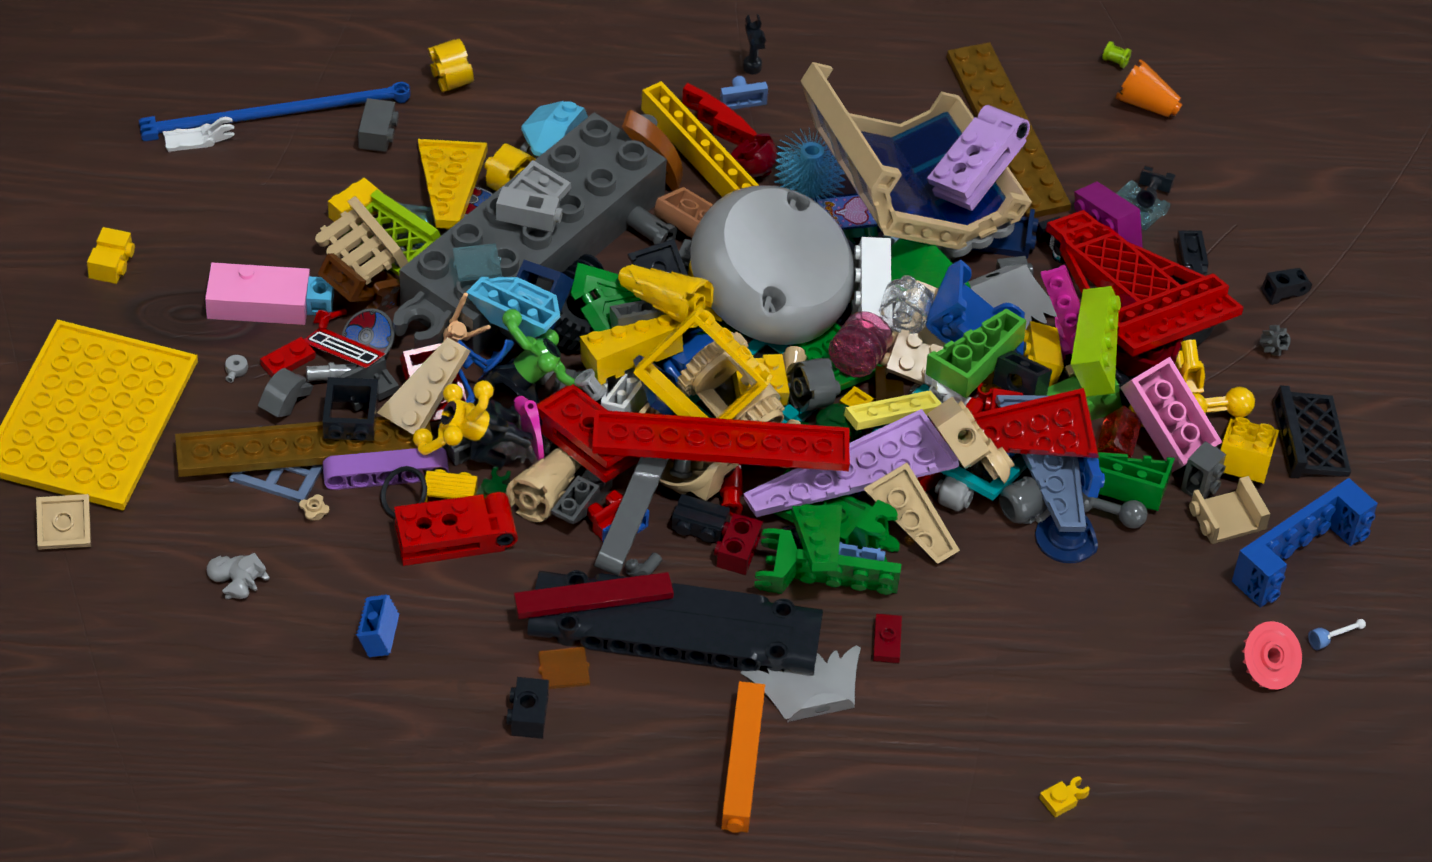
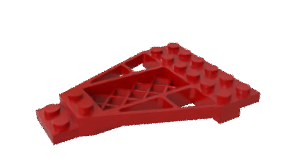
(1143, 320)

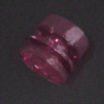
(860, 344)

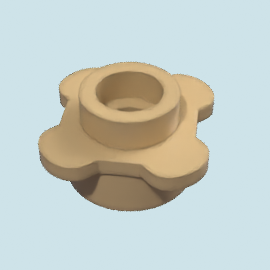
(311, 512)

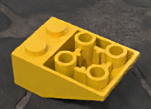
(1248, 448)

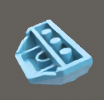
(550, 124)
(500, 294)

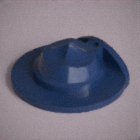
(1066, 546)

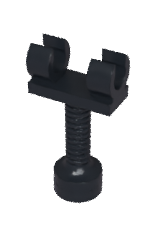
(756, 39)
(1154, 181)

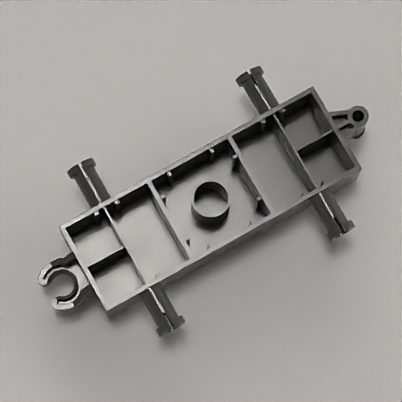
(611, 190)

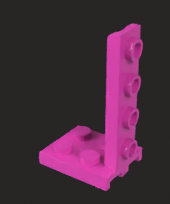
(1065, 305)

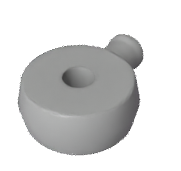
(235, 367)

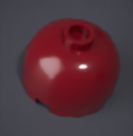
(758, 156)

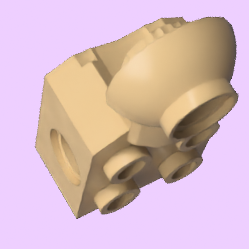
(968, 439)

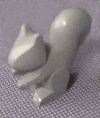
(241, 571)

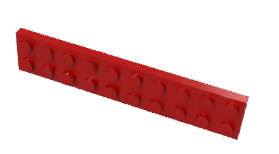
(721, 440)

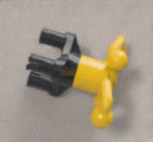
(481, 424)

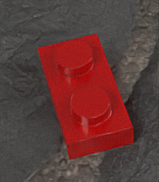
(289, 357)

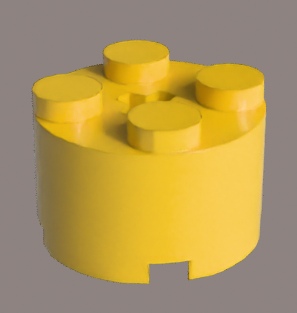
(450, 65)
(505, 165)

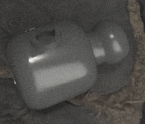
(1022, 501)

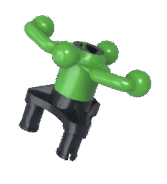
(531, 365)

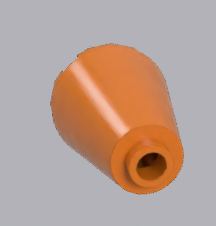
(1149, 91)

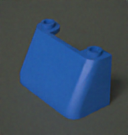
(960, 308)

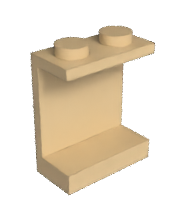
(1230, 513)

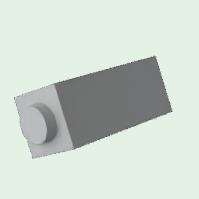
(528, 209)

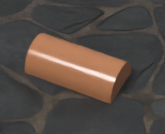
(682, 210)

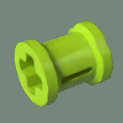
(1116, 54)

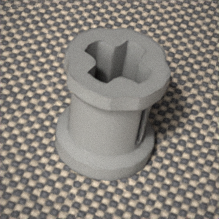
(590, 384)

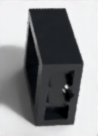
(355, 391)

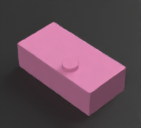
(257, 293)
(1170, 412)

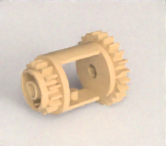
(711, 369)

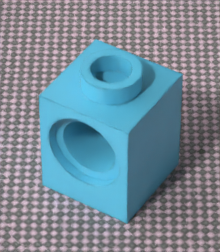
(319, 295)

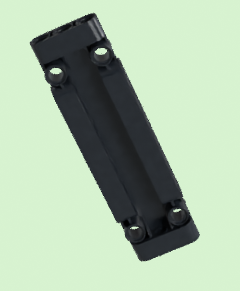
(691, 627)

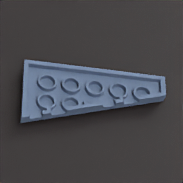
(1057, 479)

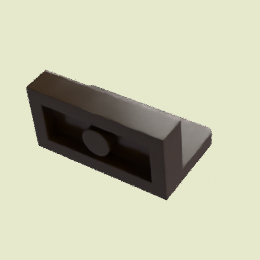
(884, 387)

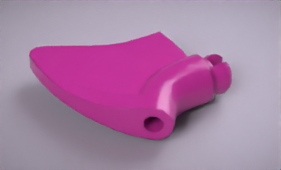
(530, 423)

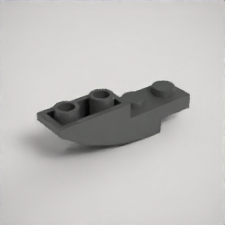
(579, 496)

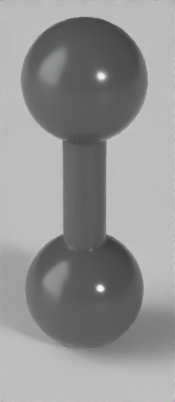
(1131, 513)

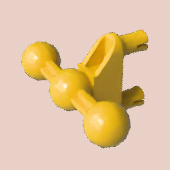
(1238, 400)

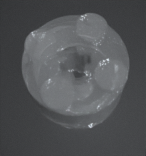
(906, 305)

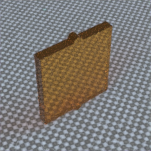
(564, 667)

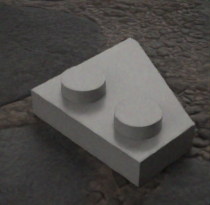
(541, 180)

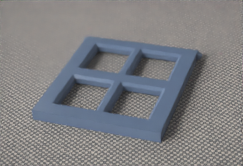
(270, 485)

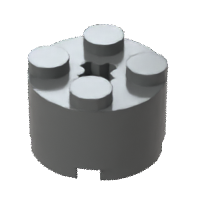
(812, 384)

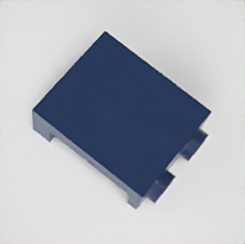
(1018, 242)

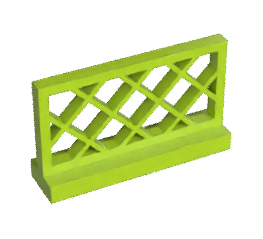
(403, 222)

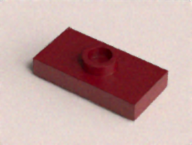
(887, 638)

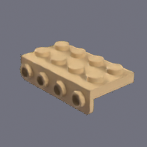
(910, 351)

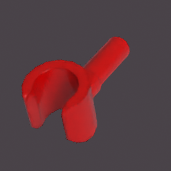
(323, 317)

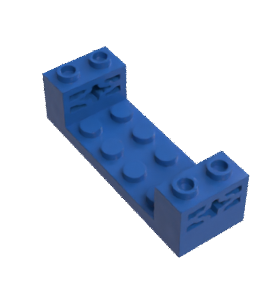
(1260, 564)

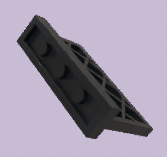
(1292, 433)

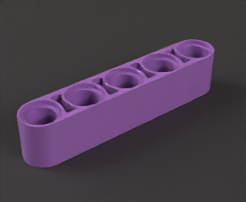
(374, 467)

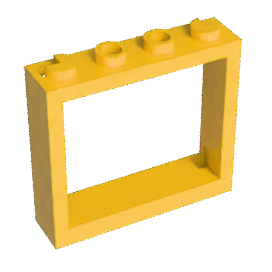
(677, 400)

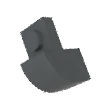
(283, 391)

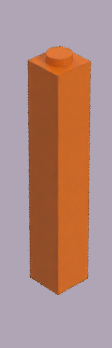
(743, 757)

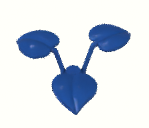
(497, 357)

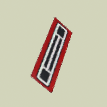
(343, 347)

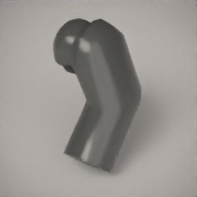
(634, 568)

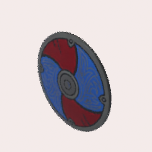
(371, 329)

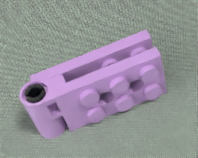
(979, 157)

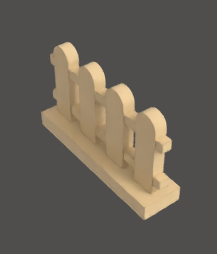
(359, 234)

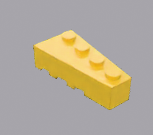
(614, 349)

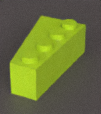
(1096, 341)

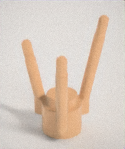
(457, 329)

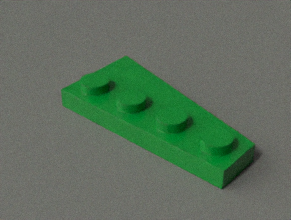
(819, 534)

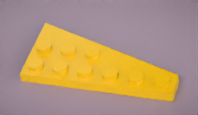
(450, 176)

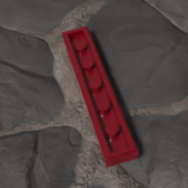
(593, 595)

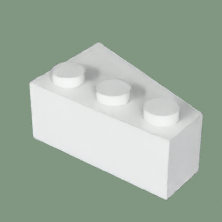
(624, 393)

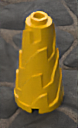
(668, 292)

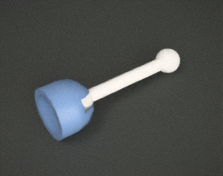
(1320, 637)

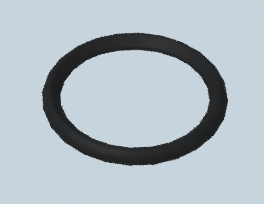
(389, 478)

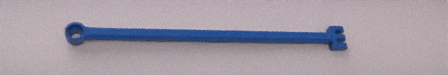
(150, 128)

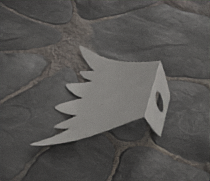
(1015, 286)
(805, 694)

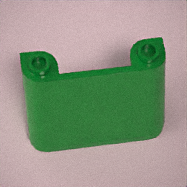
(920, 261)

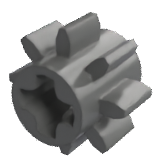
(1275, 340)

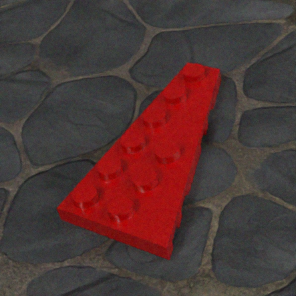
(1043, 426)

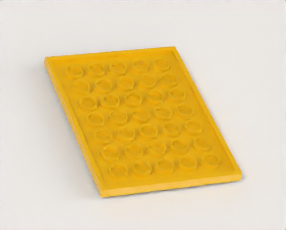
(91, 413)

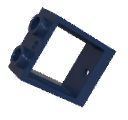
(561, 283)

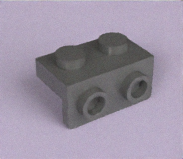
(377, 370)

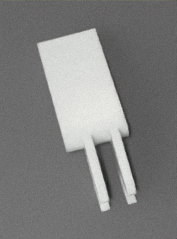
(198, 137)

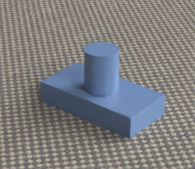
(743, 94)

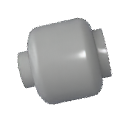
(953, 494)

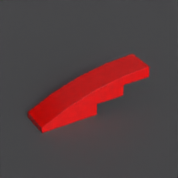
(724, 120)

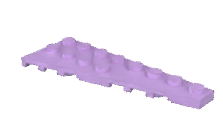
(871, 457)

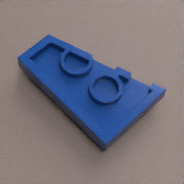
(1091, 476)

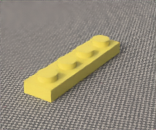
(889, 410)

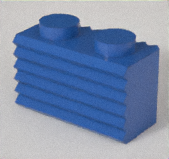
(378, 625)

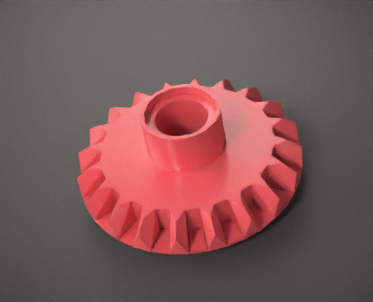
(1283, 651)

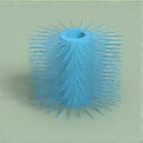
(809, 169)

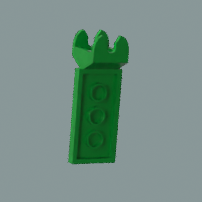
(860, 522)
(851, 571)

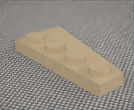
(422, 393)
(915, 511)

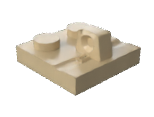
(63, 521)

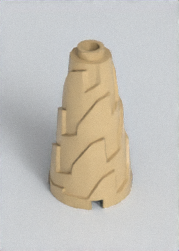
(542, 485)

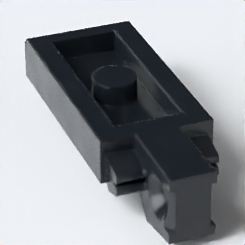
(1193, 250)

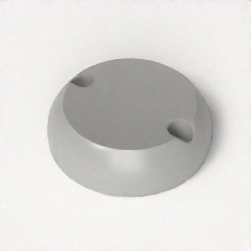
(774, 264)

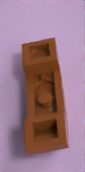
(642, 129)

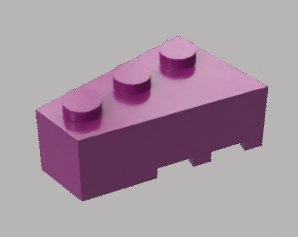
(1111, 211)

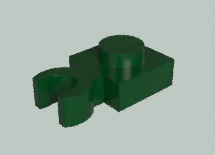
(856, 233)
(496, 484)

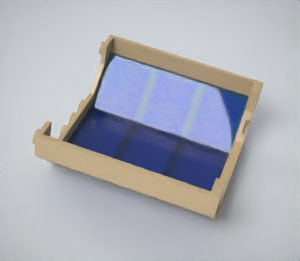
(892, 163)

